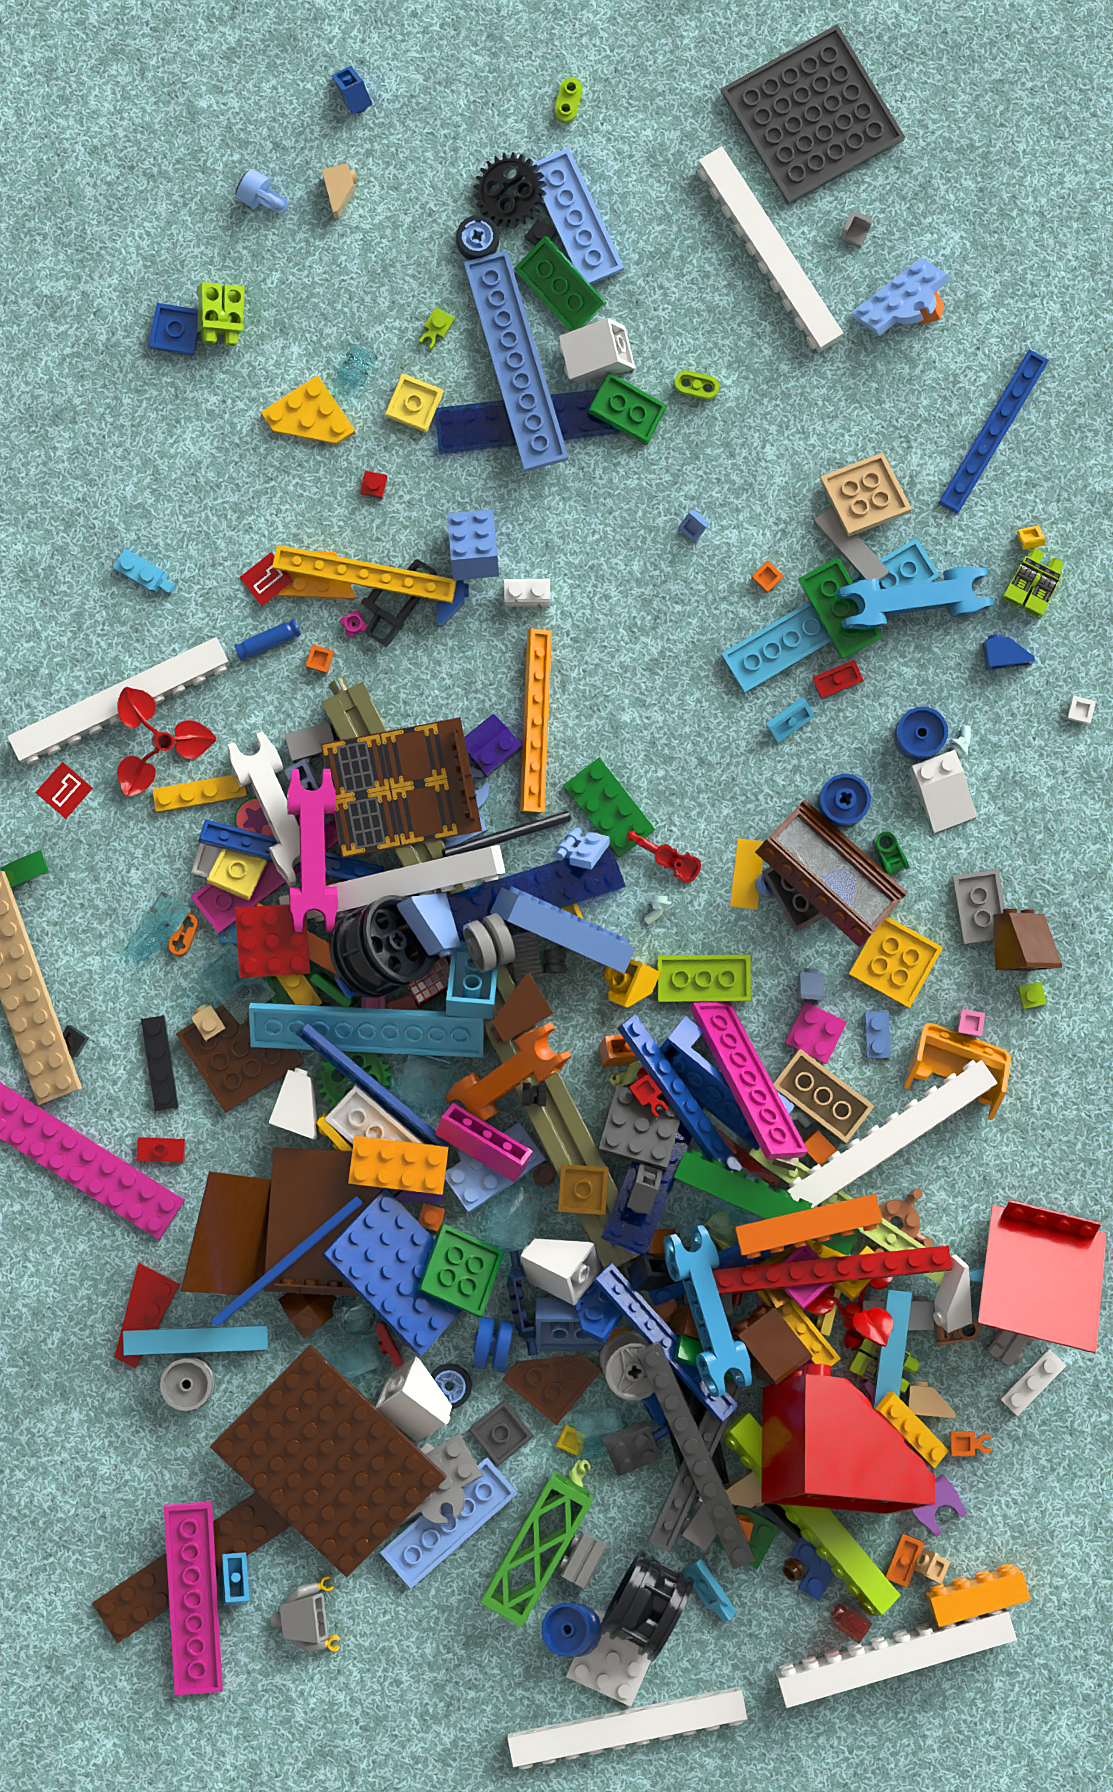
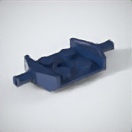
(515, 1294)

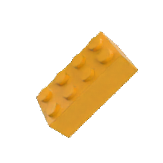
(398, 1165)
(977, 1595)

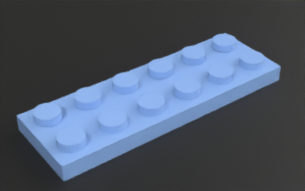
(577, 218)
(427, 1543)

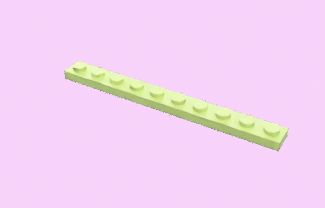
(886, 1233)

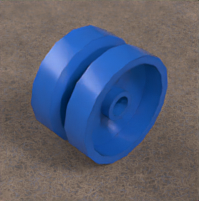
(917, 747)
(847, 787)
(492, 1344)
(571, 1630)

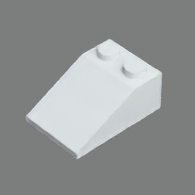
(943, 791)

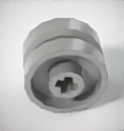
(489, 942)
(201, 1380)

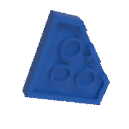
(597, 1313)

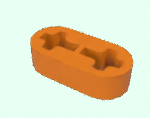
(188, 937)

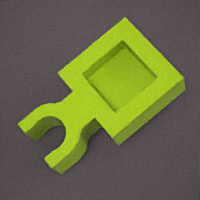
(437, 325)

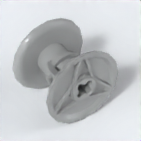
(623, 1366)

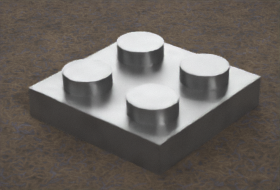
(631, 1448)

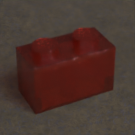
(850, 1621)

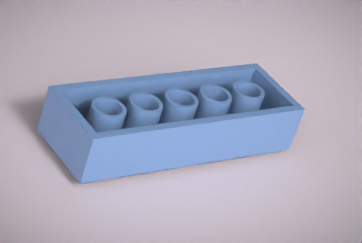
(563, 928)

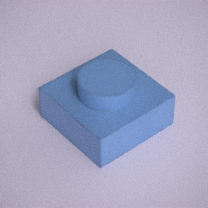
(693, 525)

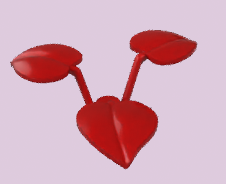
(191, 740)
(872, 1324)

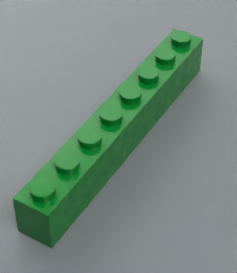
(748, 1195)

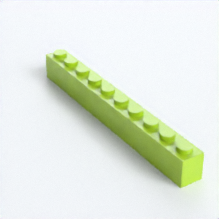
(820, 1528)

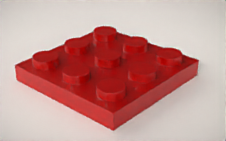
(269, 942)

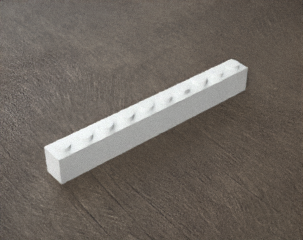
(769, 249)
(101, 708)
(416, 879)
(894, 1135)
(627, 1727)

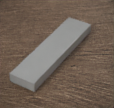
(851, 547)

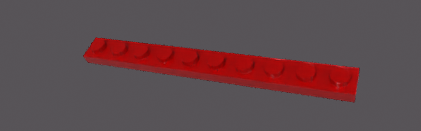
(833, 1270)

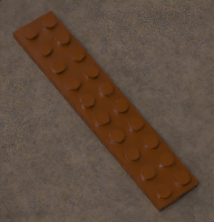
(147, 1591)

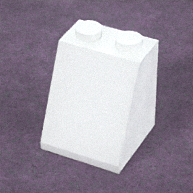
(596, 350)
(297, 1104)
(561, 1267)
(414, 1401)

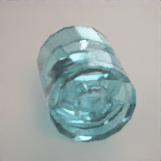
(355, 368)

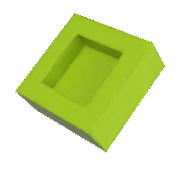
(1031, 995)

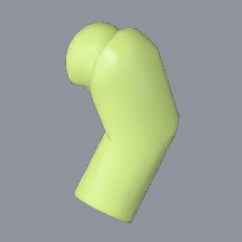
(625, 1078)
(578, 1471)

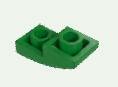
(26, 869)

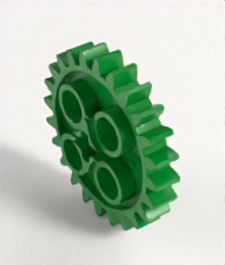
(330, 1086)

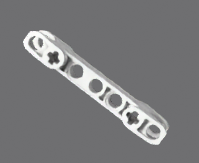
(260, 773)

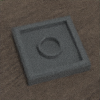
(501, 1432)

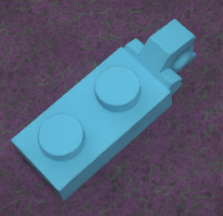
(143, 572)
(709, 1590)

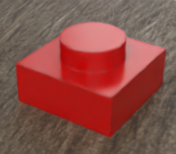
(374, 484)

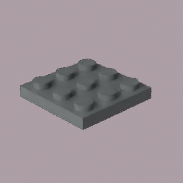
(635, 1132)

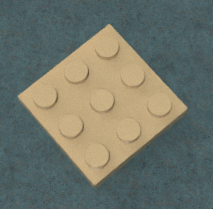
(865, 494)

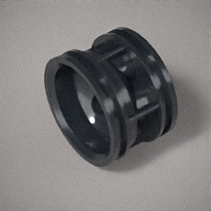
(357, 960)
(647, 1605)

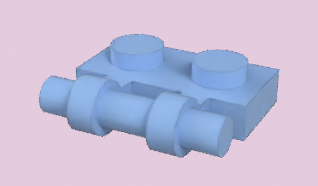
(588, 848)

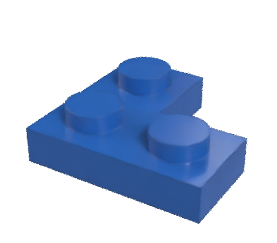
(819, 1571)

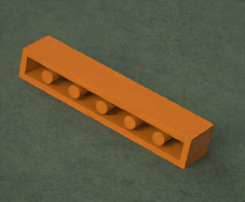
(807, 1225)

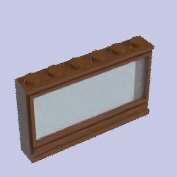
(831, 872)

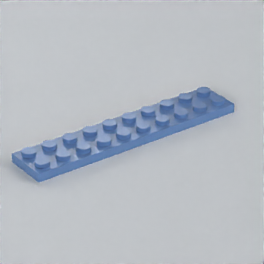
(516, 361)

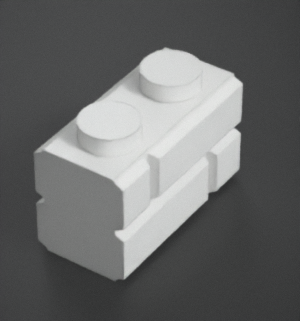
(526, 592)

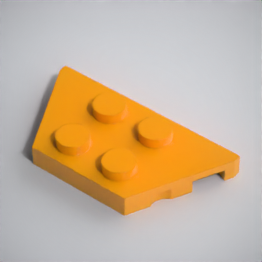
(317, 587)

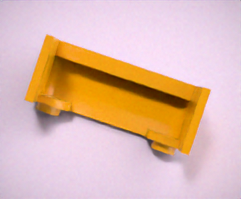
(947, 1052)

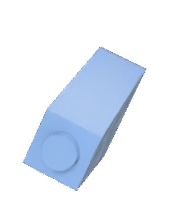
(431, 923)

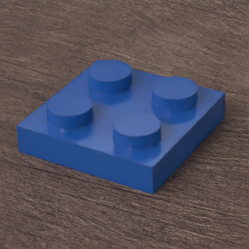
(174, 329)

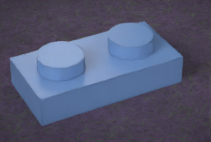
(877, 1035)

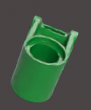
(890, 855)

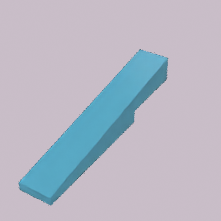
(195, 1340)
(892, 1356)

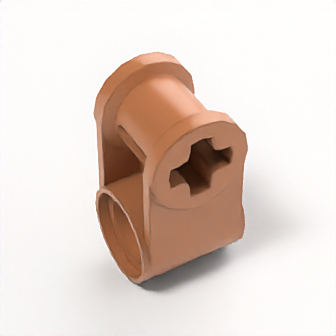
(955, 1336)

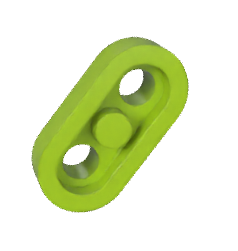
(568, 99)
(697, 383)

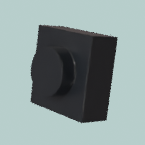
(538, 231)
(75, 1040)

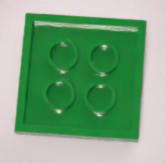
(460, 1270)

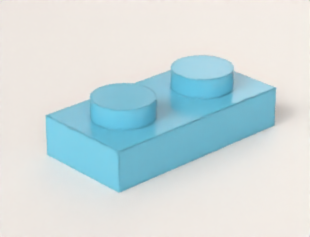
(790, 720)

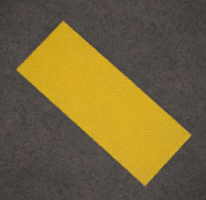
(746, 870)

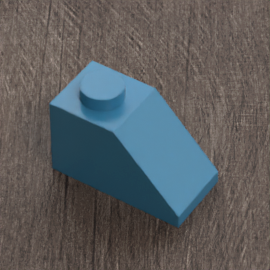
(234, 1580)

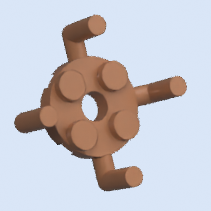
(908, 1215)

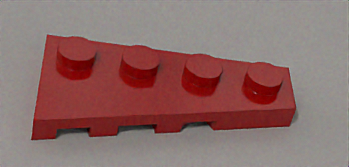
(146, 1306)

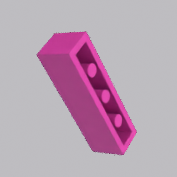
(483, 1142)

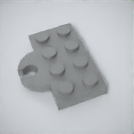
(461, 1470)

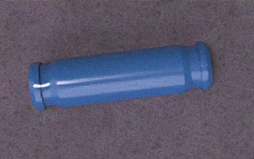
(267, 640)

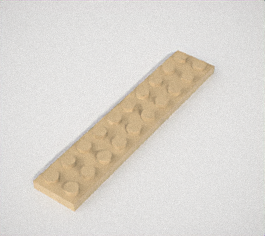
(30, 1008)

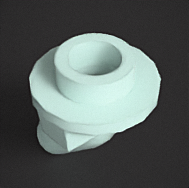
(961, 745)
(659, 905)
(801, 1116)

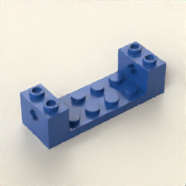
(706, 1081)

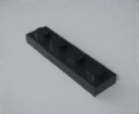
(159, 1063)

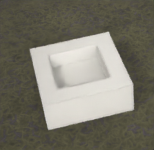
(1081, 710)

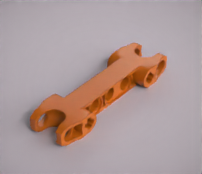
(534, 1058)

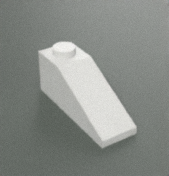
(954, 1297)

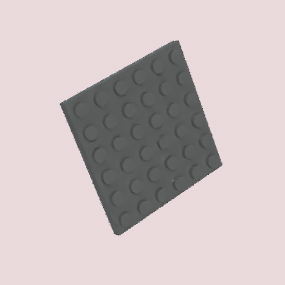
(812, 114)

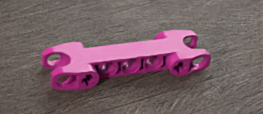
(313, 890)

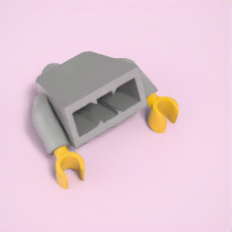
(305, 1618)

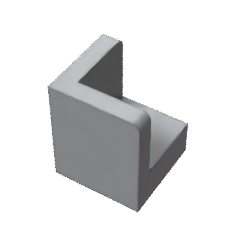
(856, 229)

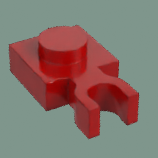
(646, 1092)

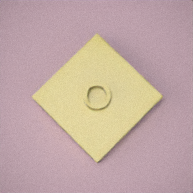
(414, 403)
(237, 873)

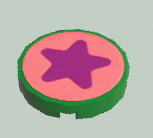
(251, 817)

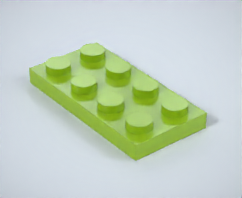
(704, 978)

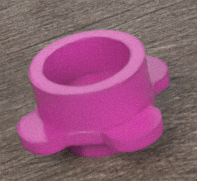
(347, 622)

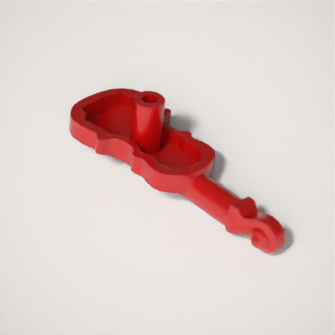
(684, 865)

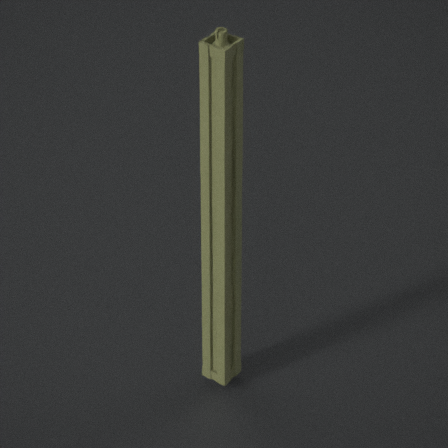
(559, 1122)

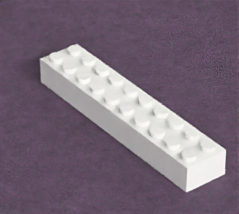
(891, 1656)

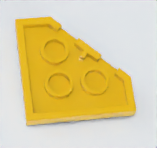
(309, 414)

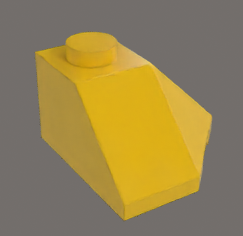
(632, 985)

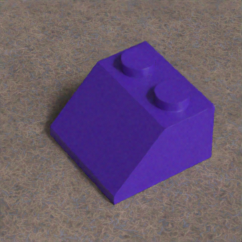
(491, 745)

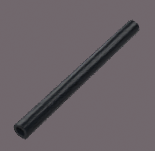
(507, 834)

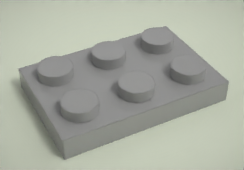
(977, 900)

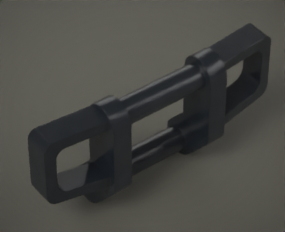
(397, 622)

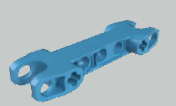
(877, 603)
(707, 1310)

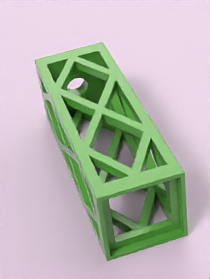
(502, 1603)

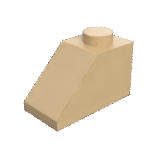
(340, 187)
(927, 1401)
(745, 1491)

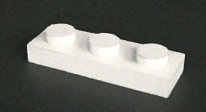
(1032, 1382)

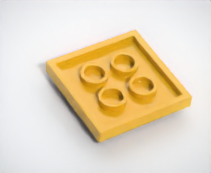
(896, 961)

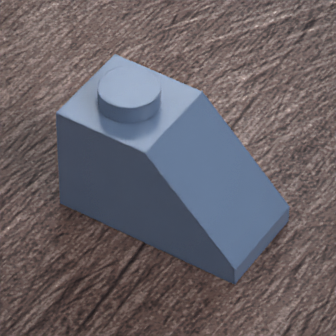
(810, 986)

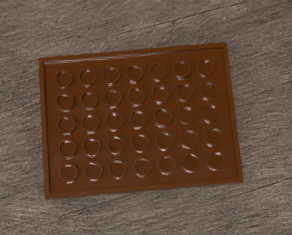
(328, 1461)

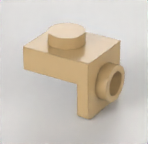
(208, 1021)
(932, 1566)

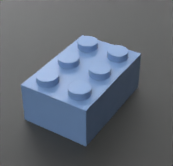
(473, 545)

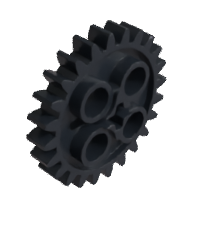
(498, 174)

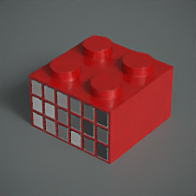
(433, 983)

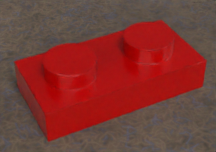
(837, 679)

